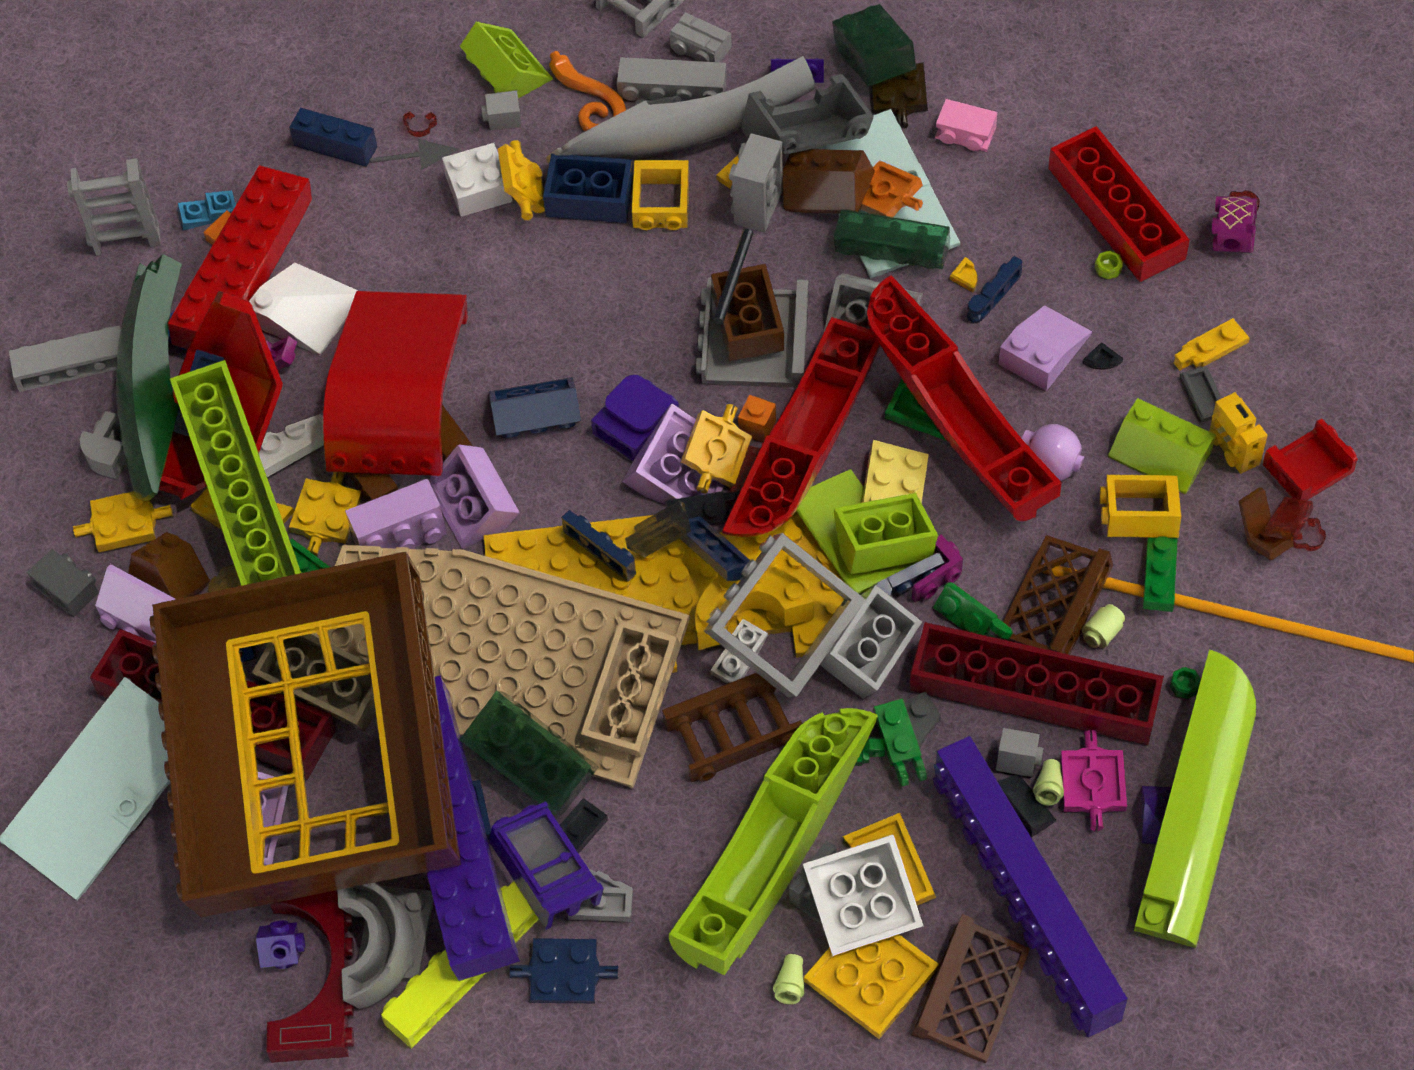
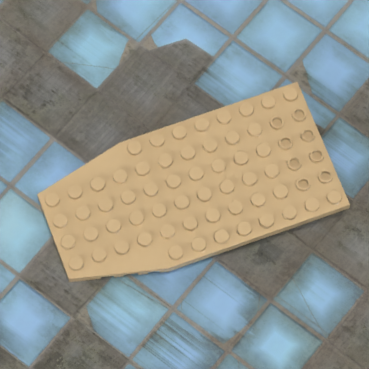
(559, 648)

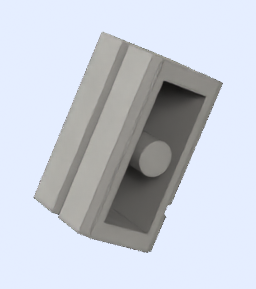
(699, 39)

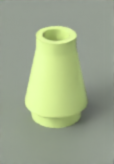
(1049, 784)
(790, 981)

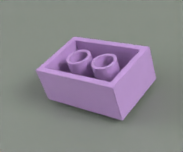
(399, 518)

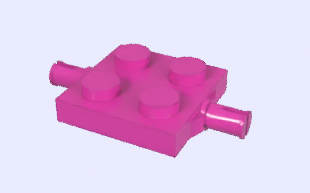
(1093, 780)

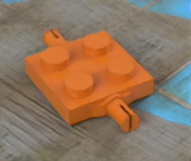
(891, 191)

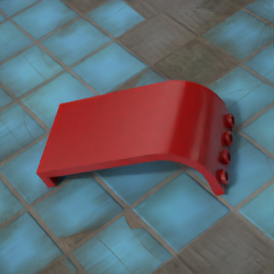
(391, 383)

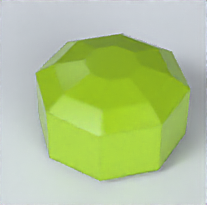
(1108, 265)

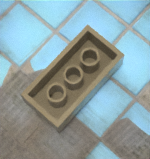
(345, 699)

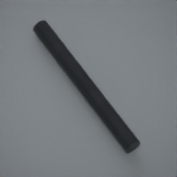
(733, 276)

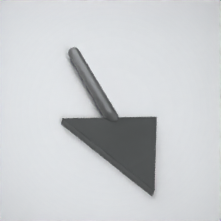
(428, 153)

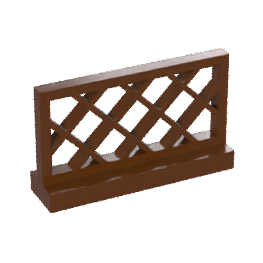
(1081, 600)
(945, 979)

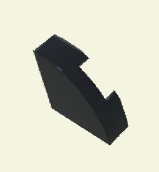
(1102, 357)

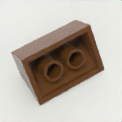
(826, 180)

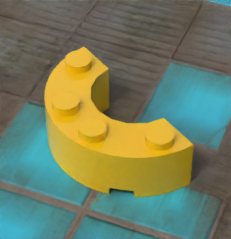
(773, 592)

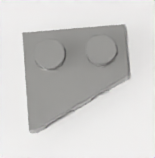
(614, 904)

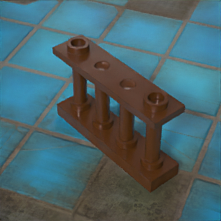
(708, 706)

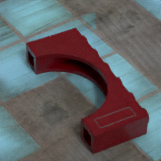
(321, 1026)

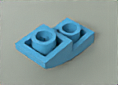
(206, 211)

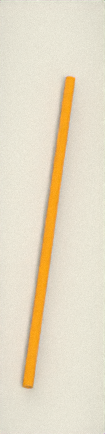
(1259, 619)

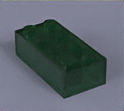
(529, 753)

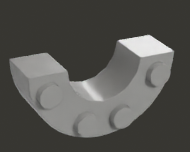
(388, 946)

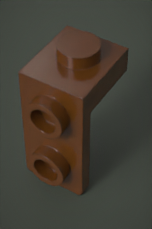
(1255, 517)

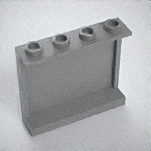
(768, 370)

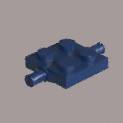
(563, 970)

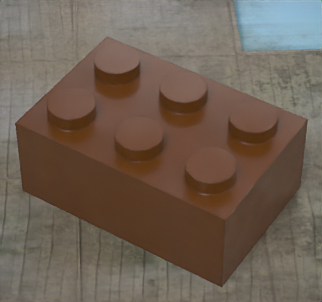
(753, 317)

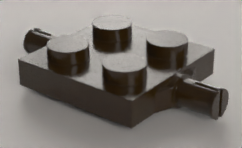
(902, 94)

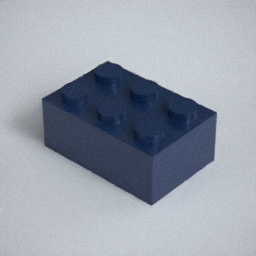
(588, 188)

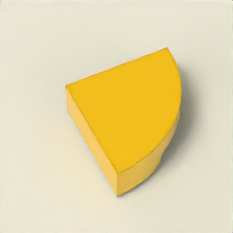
(965, 275)

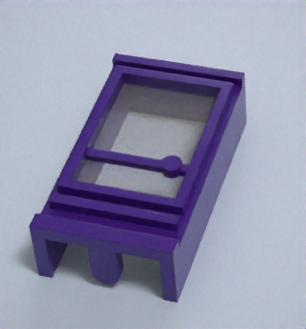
(544, 863)

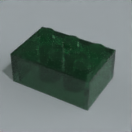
(874, 44)

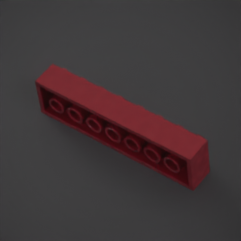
(133, 658)
(1036, 683)

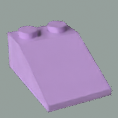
(1042, 347)

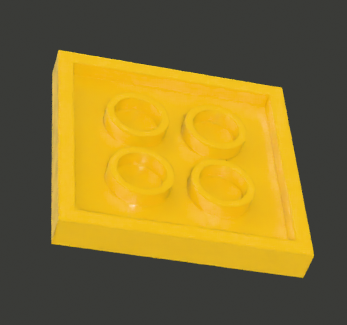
(873, 980)

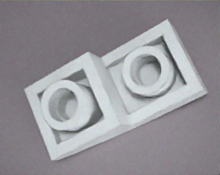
(728, 666)

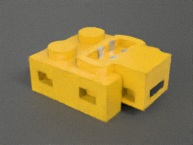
(1237, 433)

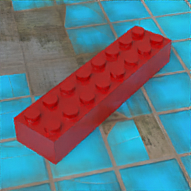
(245, 247)

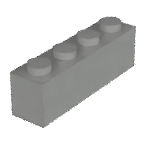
(666, 78)
(65, 358)

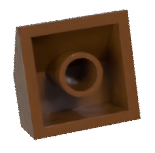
(169, 566)

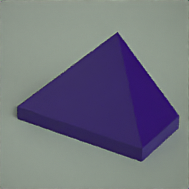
(1153, 811)

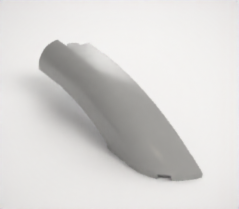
(671, 127)

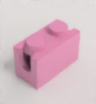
(966, 125)

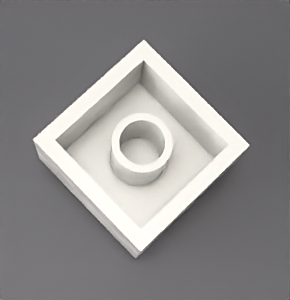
(476, 179)

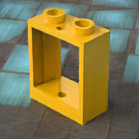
(660, 173)
(1141, 523)

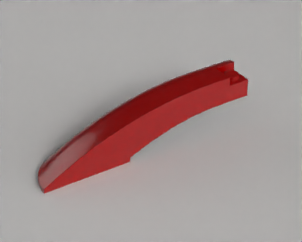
(958, 403)
(805, 431)

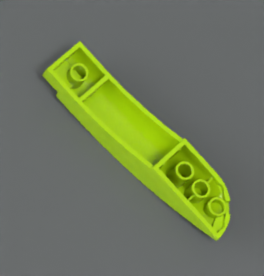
(1199, 805)
(771, 839)

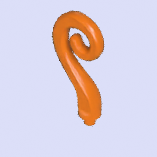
(568, 76)

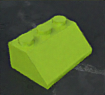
(503, 59)
(1161, 444)
(884, 533)

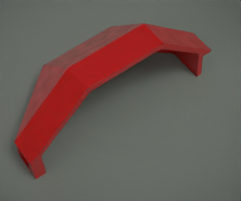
(235, 334)

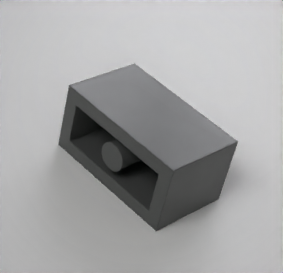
(63, 582)

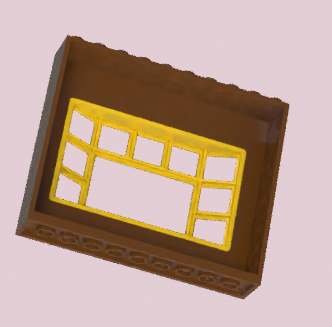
(214, 744)

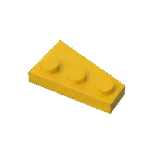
(914, 869)

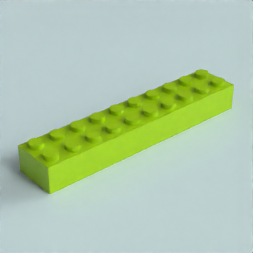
(234, 474)

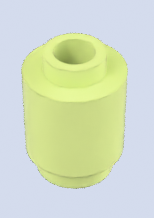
(1103, 626)

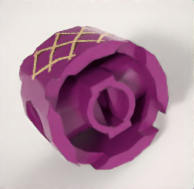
(1234, 224)

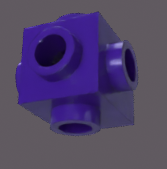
(279, 944)

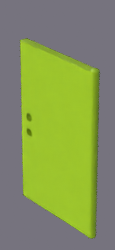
(818, 515)

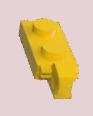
(1211, 345)

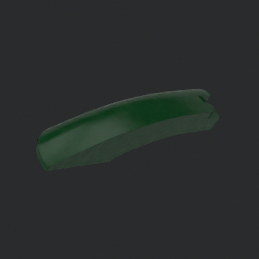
(143, 375)

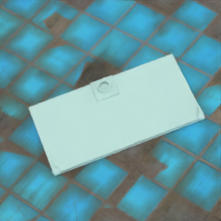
(888, 144)
(94, 793)

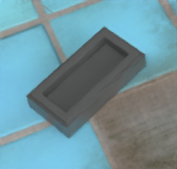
(1201, 392)

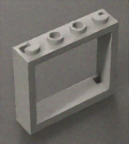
(823, 643)

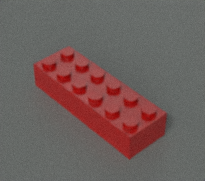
(1118, 204)

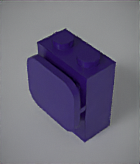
(631, 414)

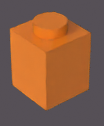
(757, 417)

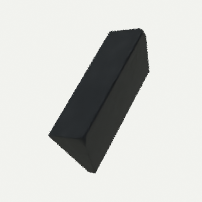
(1031, 812)

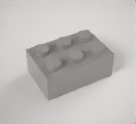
(756, 182)
(871, 643)

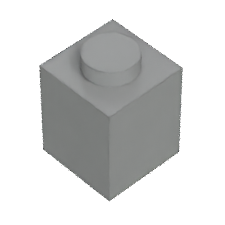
(502, 110)
(1019, 752)

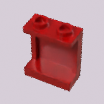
(1311, 462)

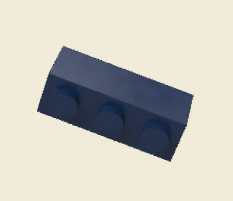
(333, 137)

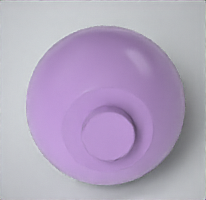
(1057, 449)

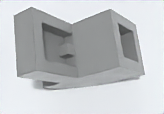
(101, 449)

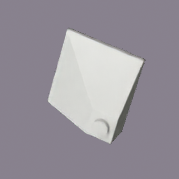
(303, 307)
(862, 895)

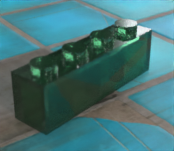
(892, 239)

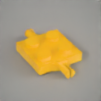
(521, 179)
(716, 448)
(322, 513)
(122, 521)

